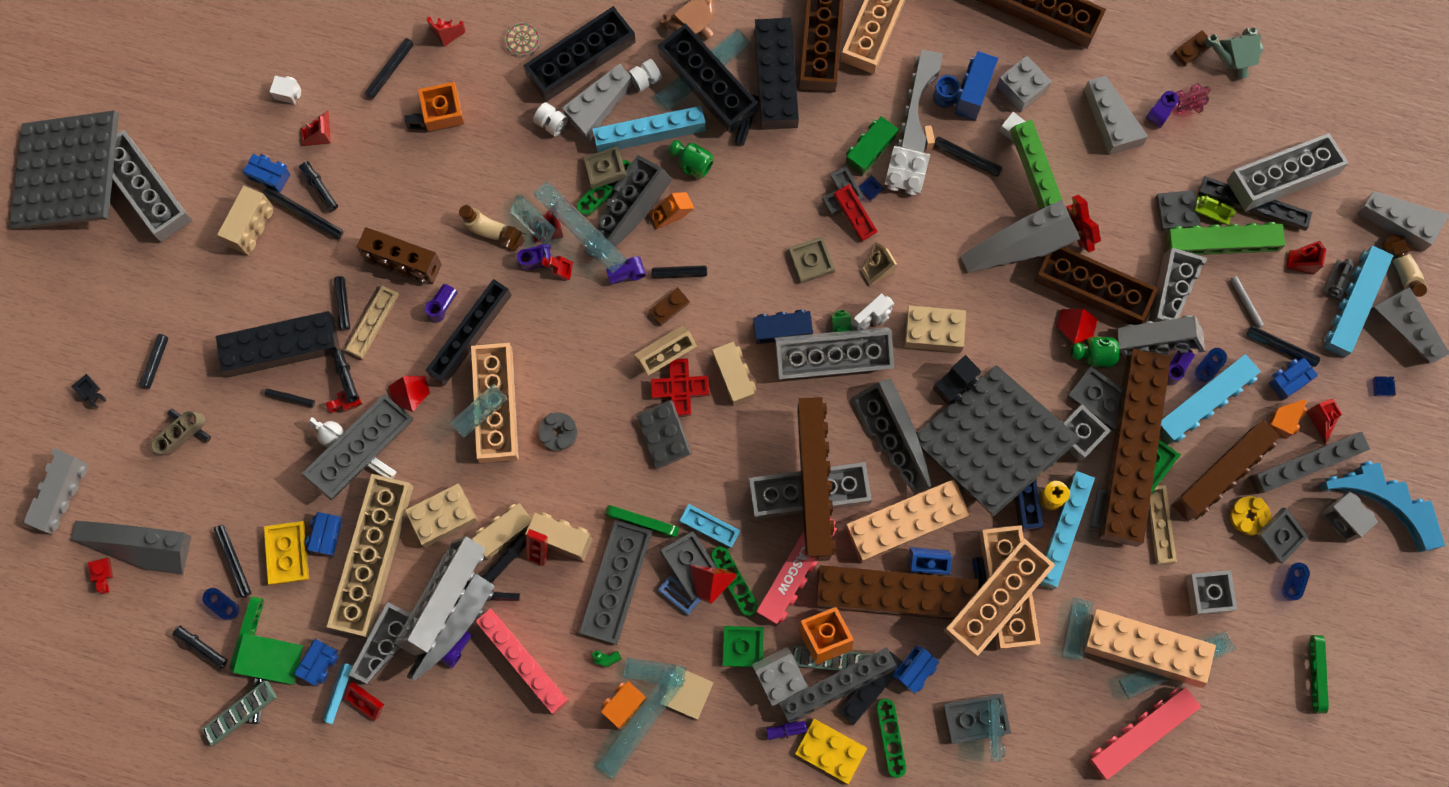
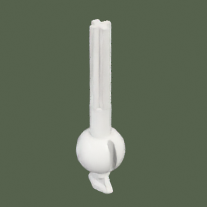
(331, 431)

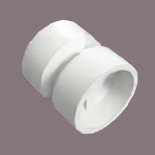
(645, 74)
(548, 117)

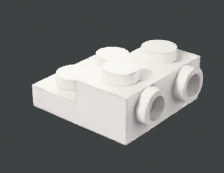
(907, 170)
(874, 313)

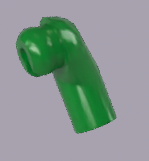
(605, 660)

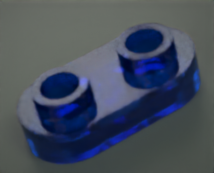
(1209, 365)
(1297, 583)
(221, 605)

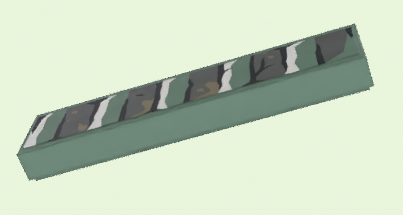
(804, 659)
(239, 713)

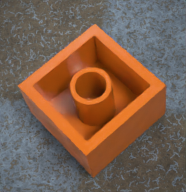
(441, 106)
(826, 635)
(623, 704)

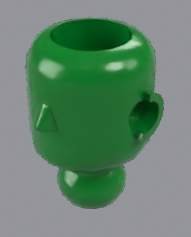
(692, 158)
(1097, 351)

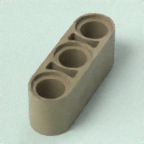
(169, 435)

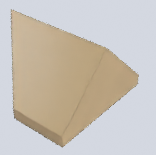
(878, 264)

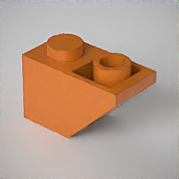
(671, 209)
(1286, 418)

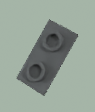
(1339, 278)

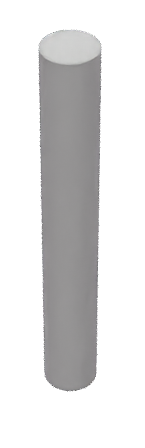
(1247, 302)

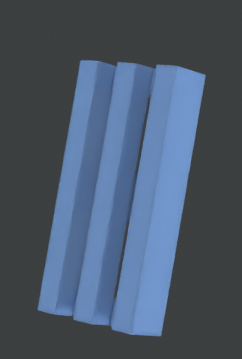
(675, 602)

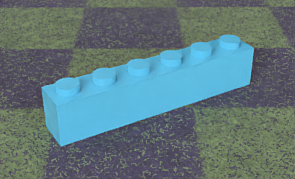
(650, 129)
(1358, 301)
(1208, 398)
(1066, 527)

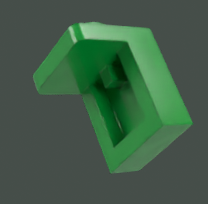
(841, 321)

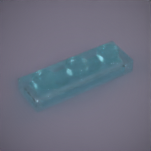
(532, 219)
(478, 411)
(1077, 629)
(649, 670)
(996, 730)

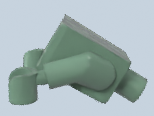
(1238, 51)

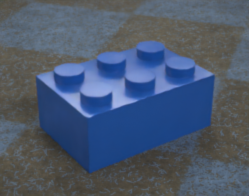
(975, 85)

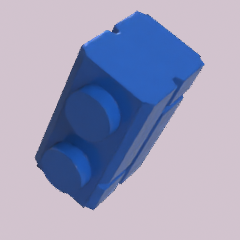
(267, 173)
(1294, 378)
(324, 534)
(929, 560)
(317, 662)
(916, 669)

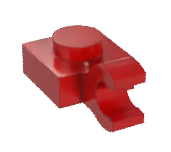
(561, 266)
(341, 402)
(99, 572)

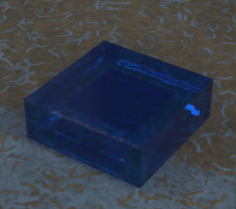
(871, 188)
(1384, 386)

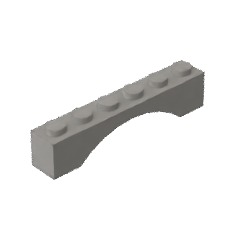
(927, 71)

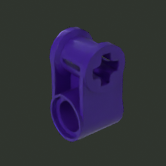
(1162, 109)
(535, 254)

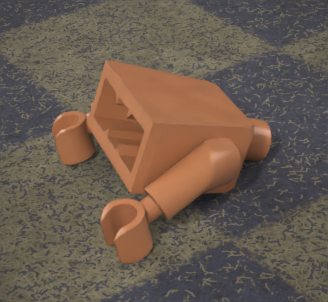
(695, 14)

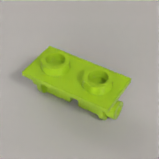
(1211, 209)

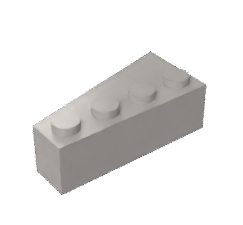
(597, 101)
(1113, 117)
(1403, 218)
(1175, 283)
(1413, 324)
(1163, 336)
(56, 491)
(380, 644)

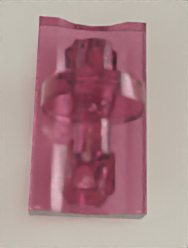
(1194, 100)

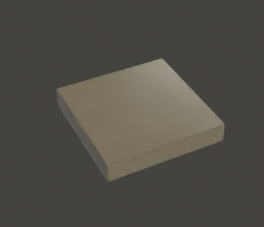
(605, 167)
(811, 260)

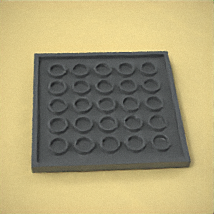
(64, 170)
(995, 440)

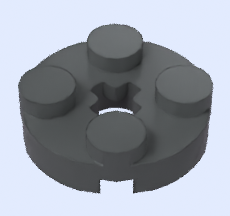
(563, 441)

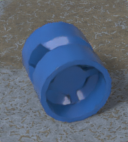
(946, 91)

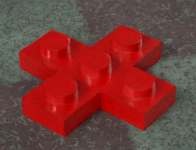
(1086, 227)
(680, 386)

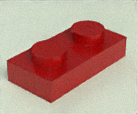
(363, 701)

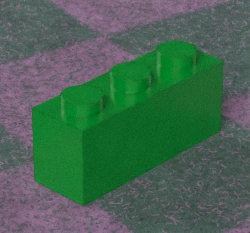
(871, 145)

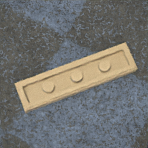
(372, 322)
(1161, 527)

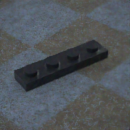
(866, 695)

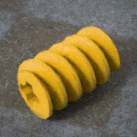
(1054, 495)

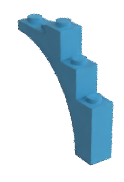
(1416, 515)

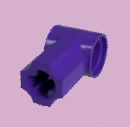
(631, 269)
(441, 301)
(1179, 365)
(454, 654)

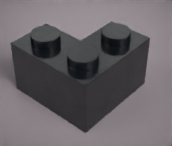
(961, 376)

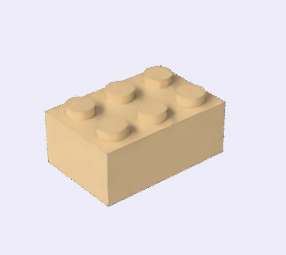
(246, 220)
(935, 329)
(441, 515)
(562, 536)

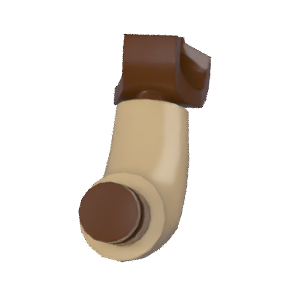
(488, 228)
(1405, 265)

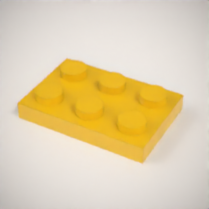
(286, 553)
(831, 751)

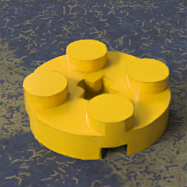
(1240, 510)

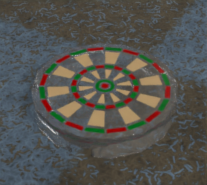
(522, 40)

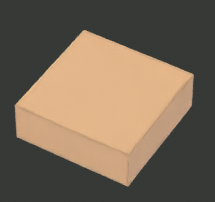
(930, 137)

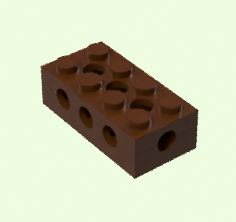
(399, 256)

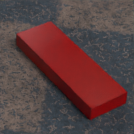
(855, 212)
(536, 547)

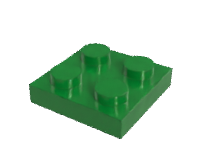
(742, 646)

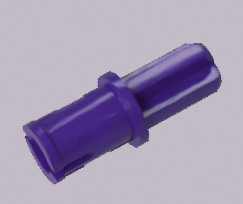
(786, 730)

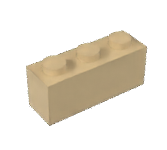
(665, 350)
(734, 373)
(503, 530)

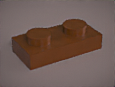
(1192, 48)
(669, 306)

